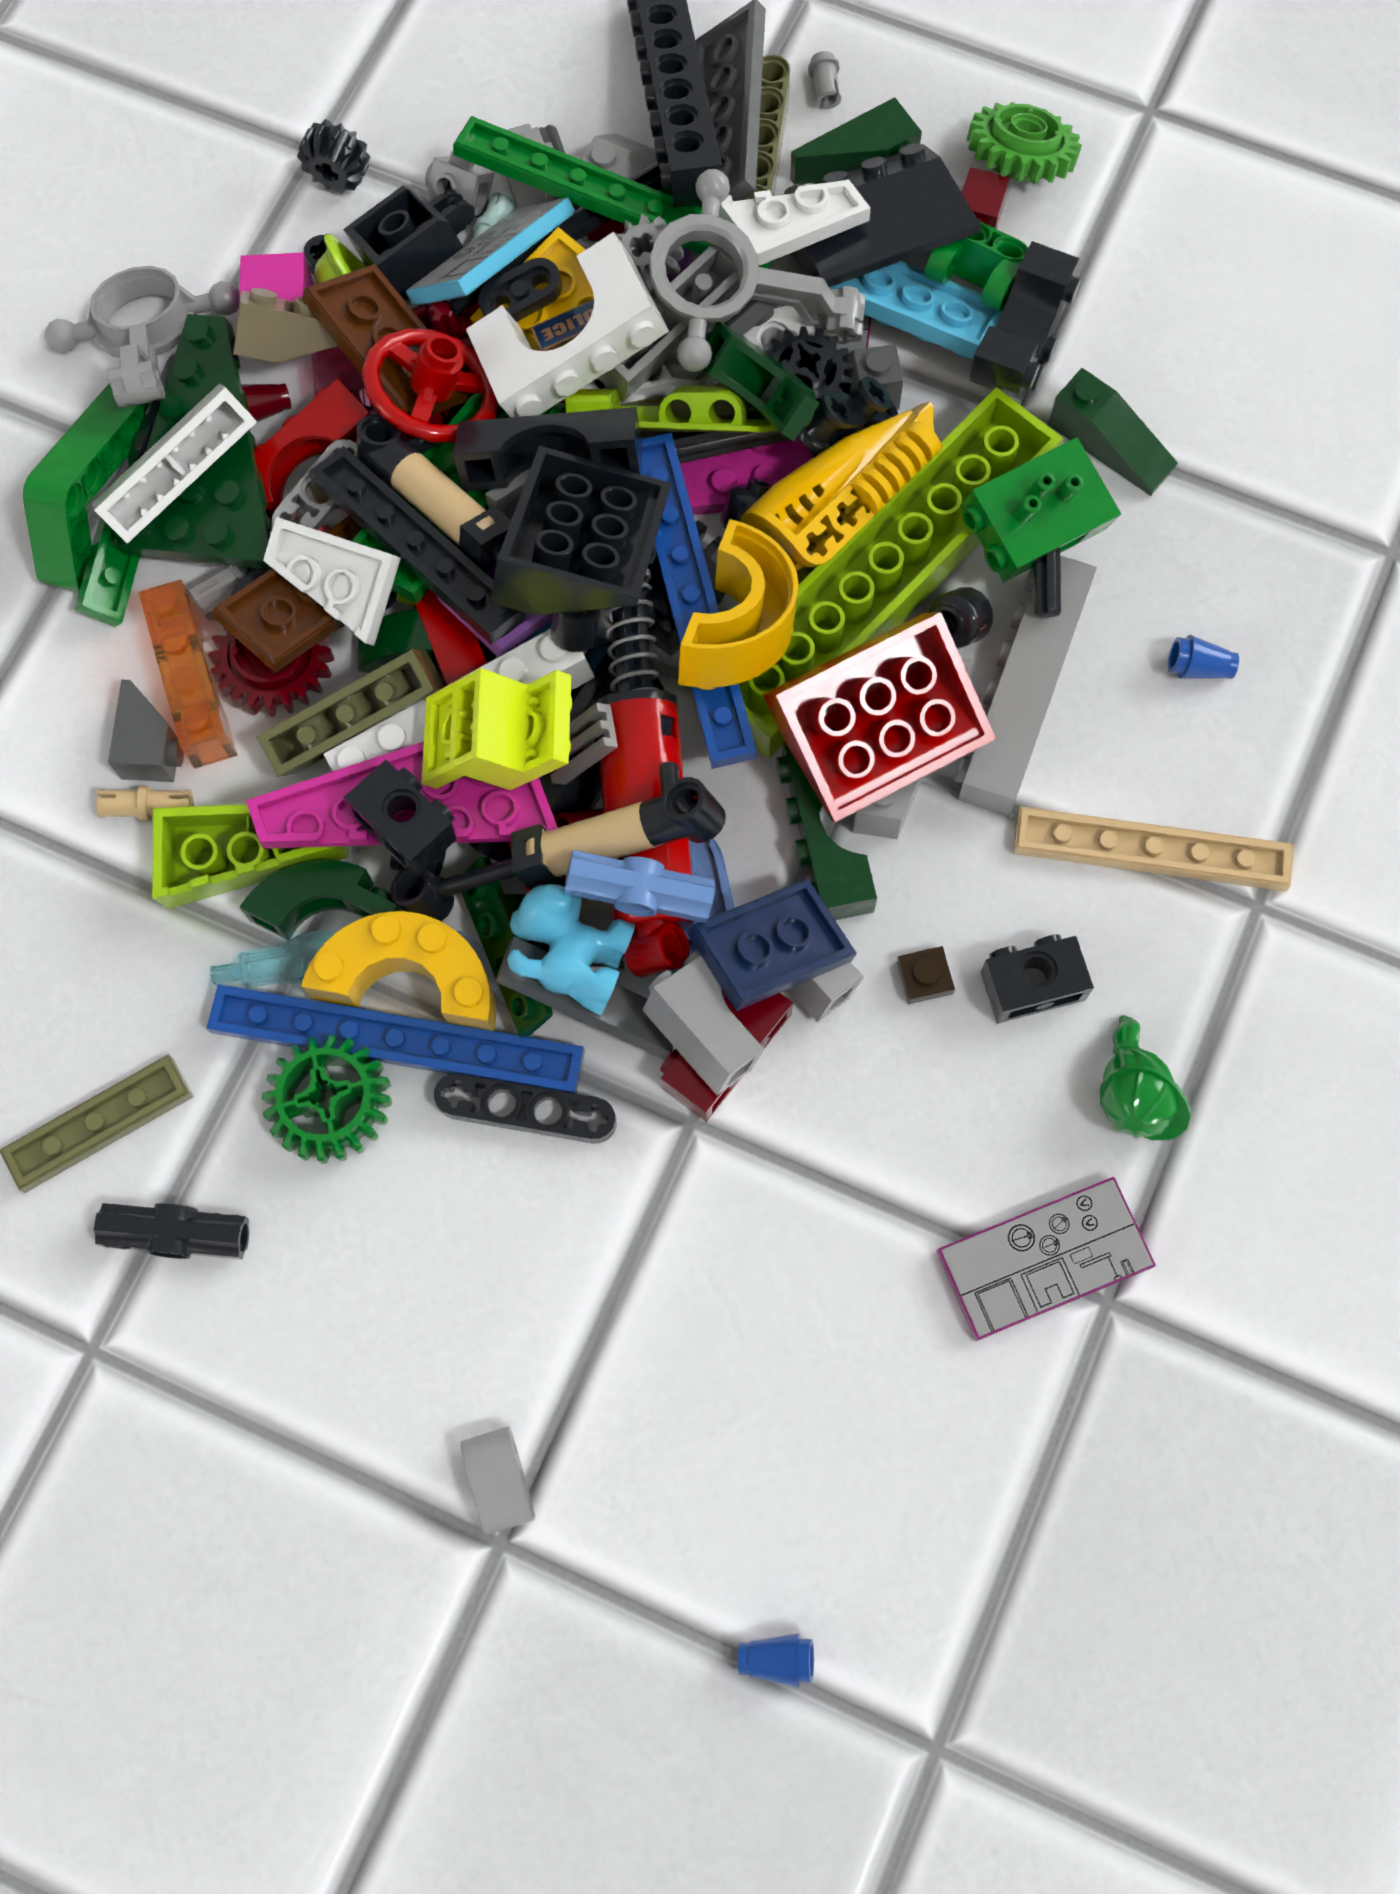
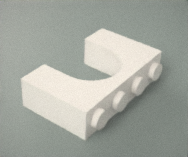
(619, 327)

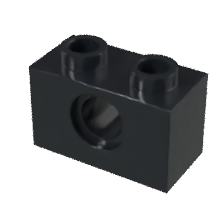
(410, 842)
(1016, 997)

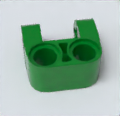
(983, 259)

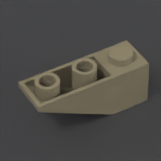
(277, 328)

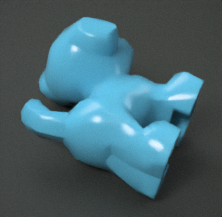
(553, 919)

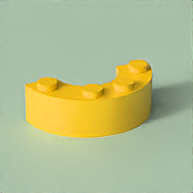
(756, 633)
(403, 943)

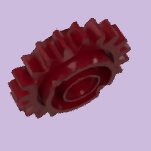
(251, 681)

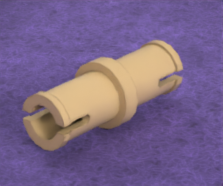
(139, 802)

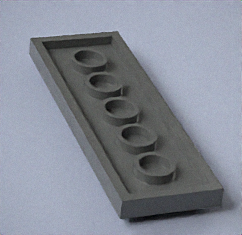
(733, 81)

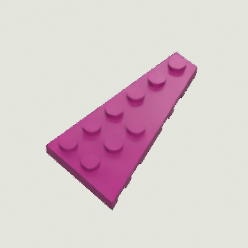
(317, 814)

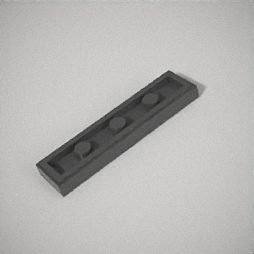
(620, 1018)

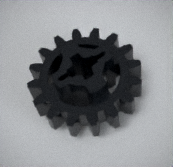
(814, 360)

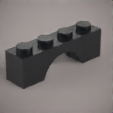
(500, 449)

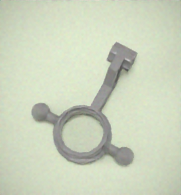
(834, 310)
(138, 345)

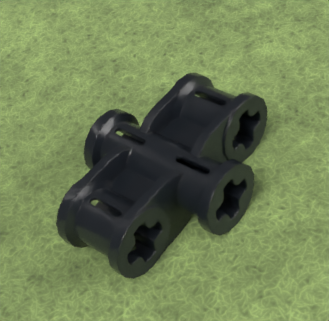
(845, 414)

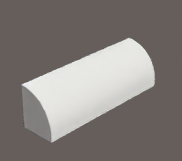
(173, 463)

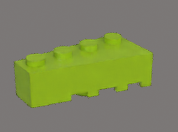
(216, 852)

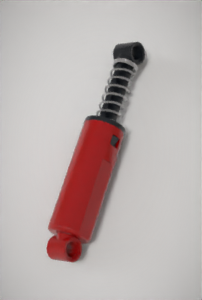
(646, 737)

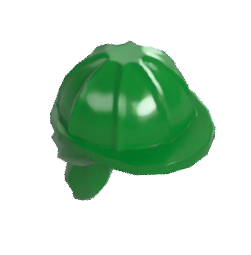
(1141, 1090)

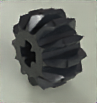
(333, 156)

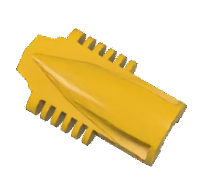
(845, 486)

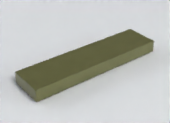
(96, 1123)

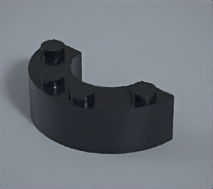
(1023, 336)

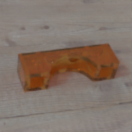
(185, 674)

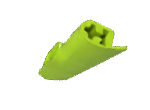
(662, 419)

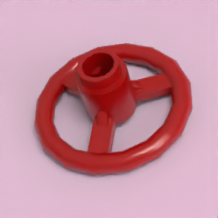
(433, 379)

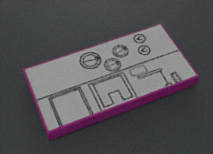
(1045, 1258)

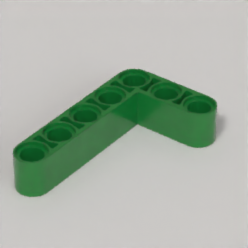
(67, 482)

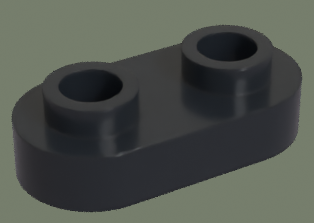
(519, 290)

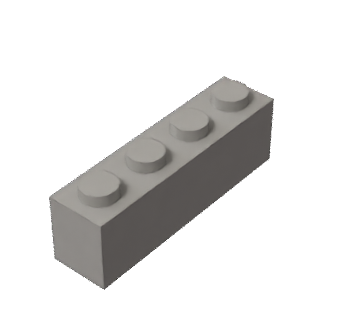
(704, 282)

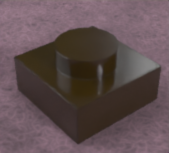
(925, 975)

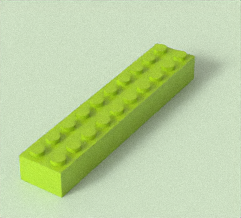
(899, 552)

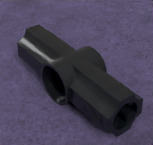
(171, 1231)

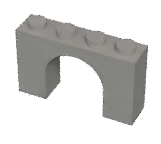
(706, 1032)

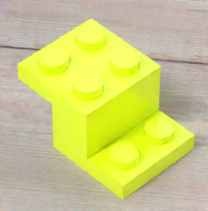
(497, 729)

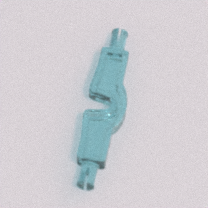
(272, 965)

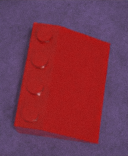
(881, 715)

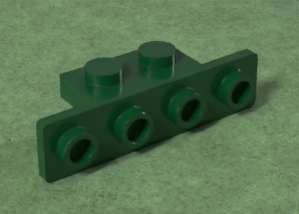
(491, 916)

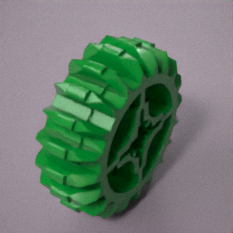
(308, 1102)

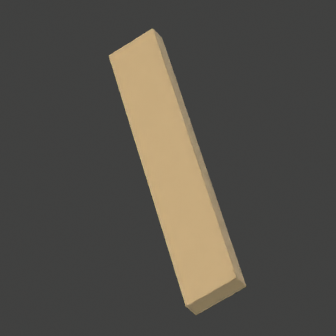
(1153, 848)

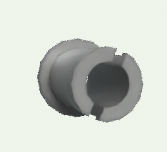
(824, 71)

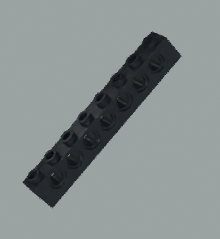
(674, 96)

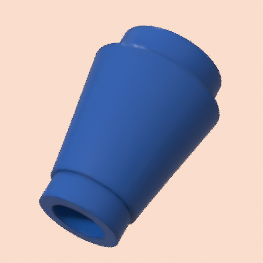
(1201, 659)
(778, 1659)

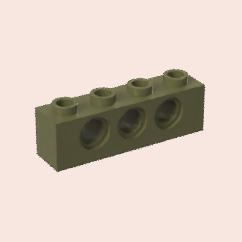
(349, 711)

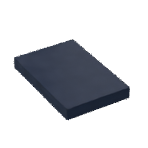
(771, 944)

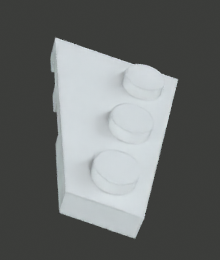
(798, 219)
(337, 573)

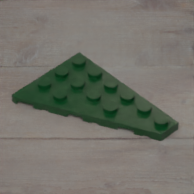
(224, 509)

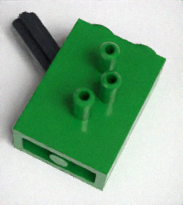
(1038, 514)

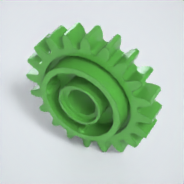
(1023, 142)

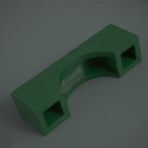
(836, 874)

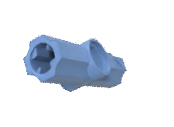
(639, 886)

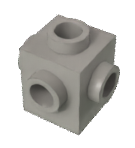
(463, 176)

